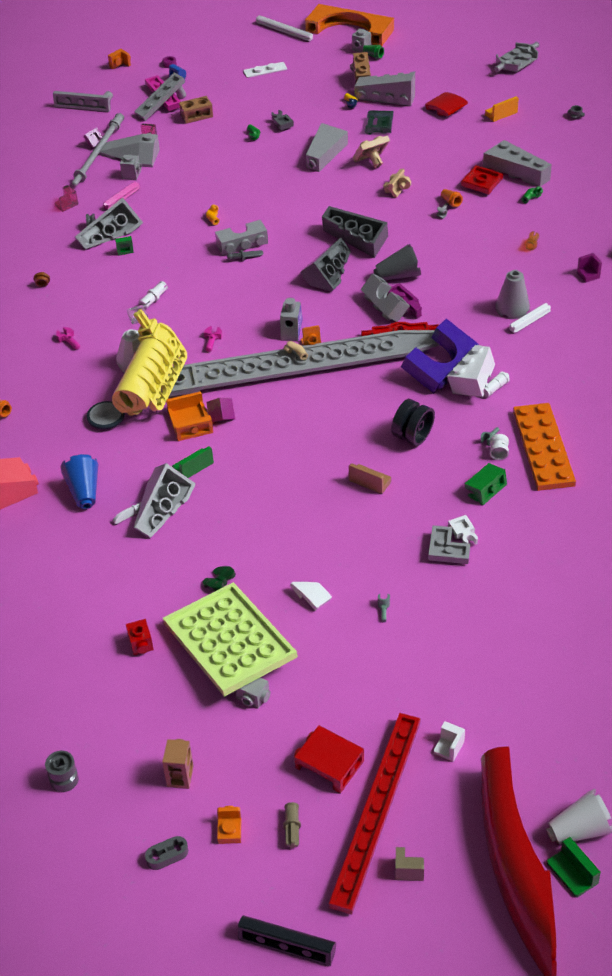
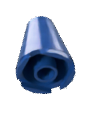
(81, 478)

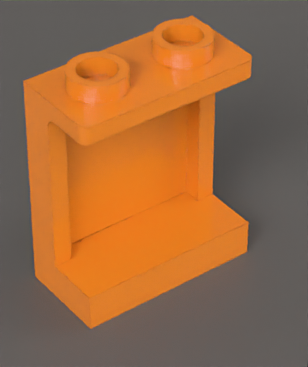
(189, 416)

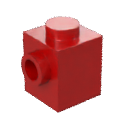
(139, 637)

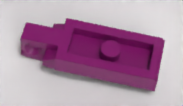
(414, 308)

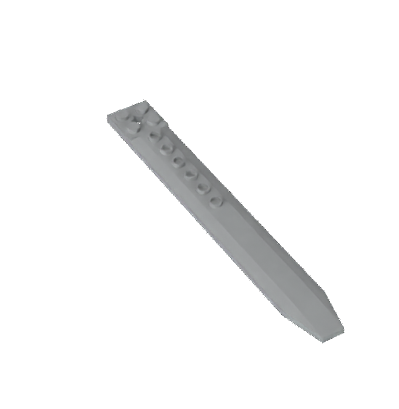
(281, 363)

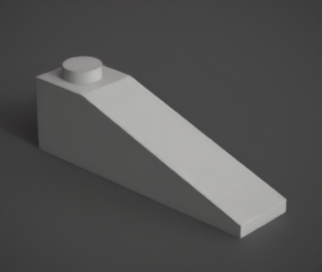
(141, 145)

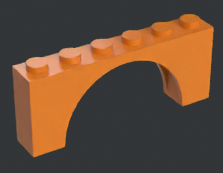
(327, 16)

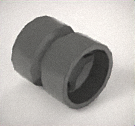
(61, 771)

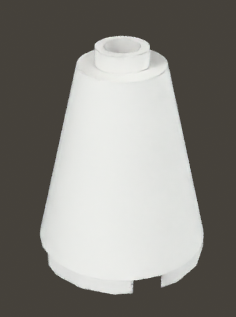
(581, 820)

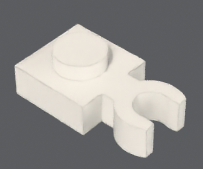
(463, 529)

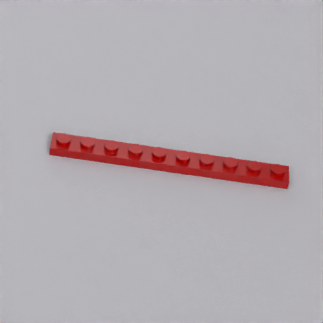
(374, 814)

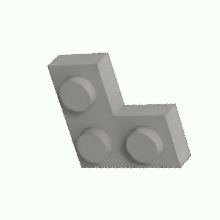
(444, 550)

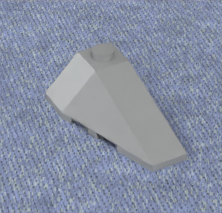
(113, 223)
(162, 497)

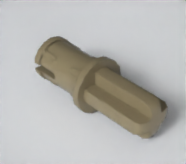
(291, 824)

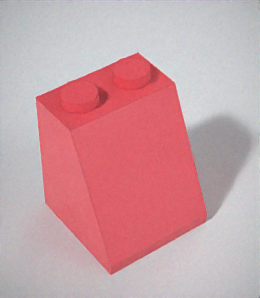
(15, 481)

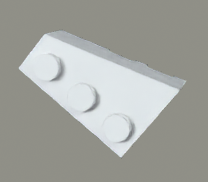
(472, 372)

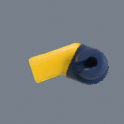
(351, 100)

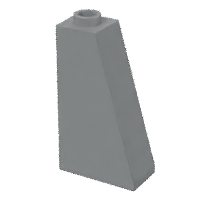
(325, 146)

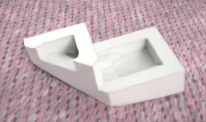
(313, 593)

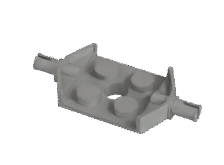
(518, 58)

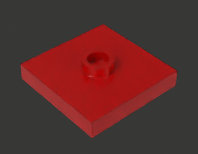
(482, 179)

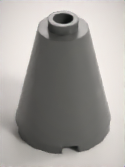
(399, 265)

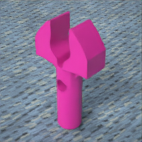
(68, 336)
(211, 337)

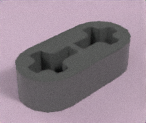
(166, 853)

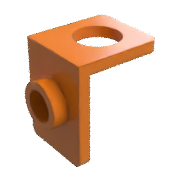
(311, 335)

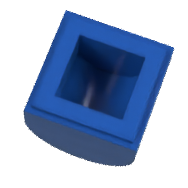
(178, 70)

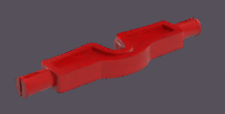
(399, 326)

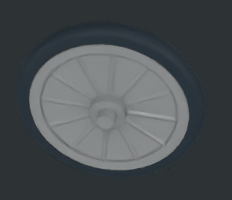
(104, 415)

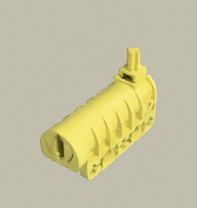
(150, 368)

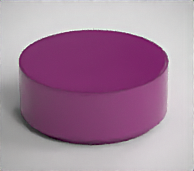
(168, 61)

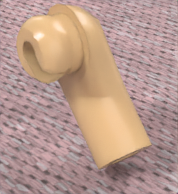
(290, 346)

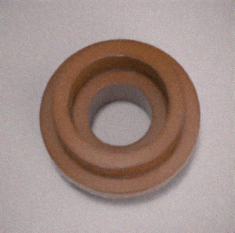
(41, 279)

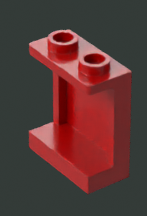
(330, 757)

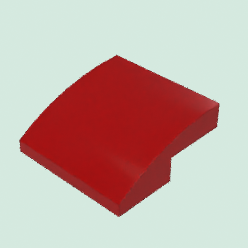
(446, 104)

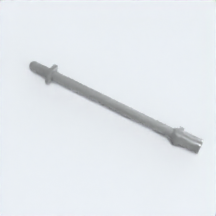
(114, 125)

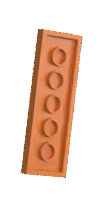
(544, 447)

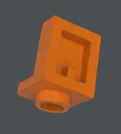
(118, 58)
(229, 825)

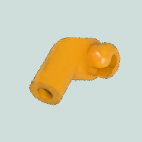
(212, 213)

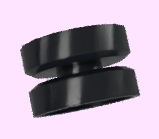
(413, 422)

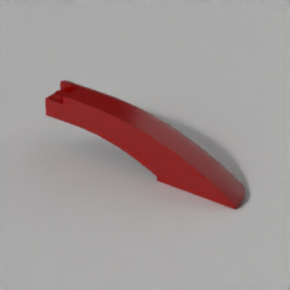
(516, 867)

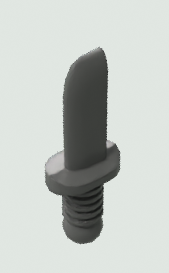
(242, 255)

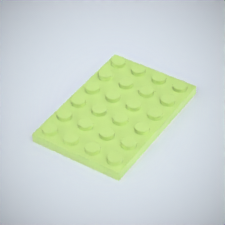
(229, 638)

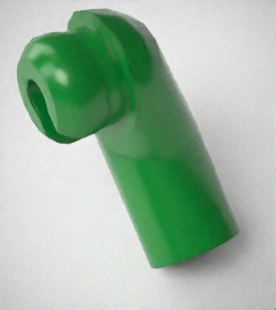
(254, 132)
(532, 193)

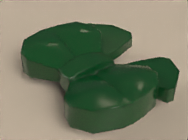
(222, 574)

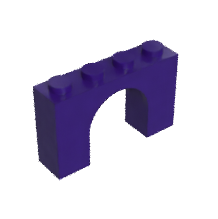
(432, 373)

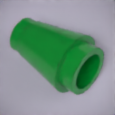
(374, 51)

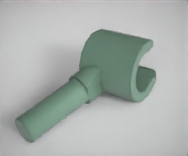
(486, 435)
(383, 604)

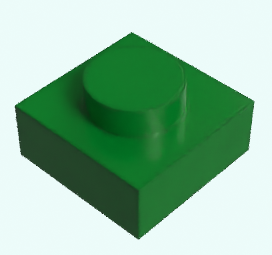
(124, 245)

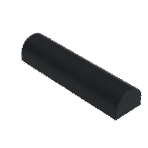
(286, 940)

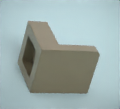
(408, 867)

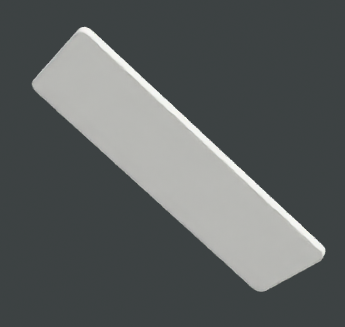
(261, 70)

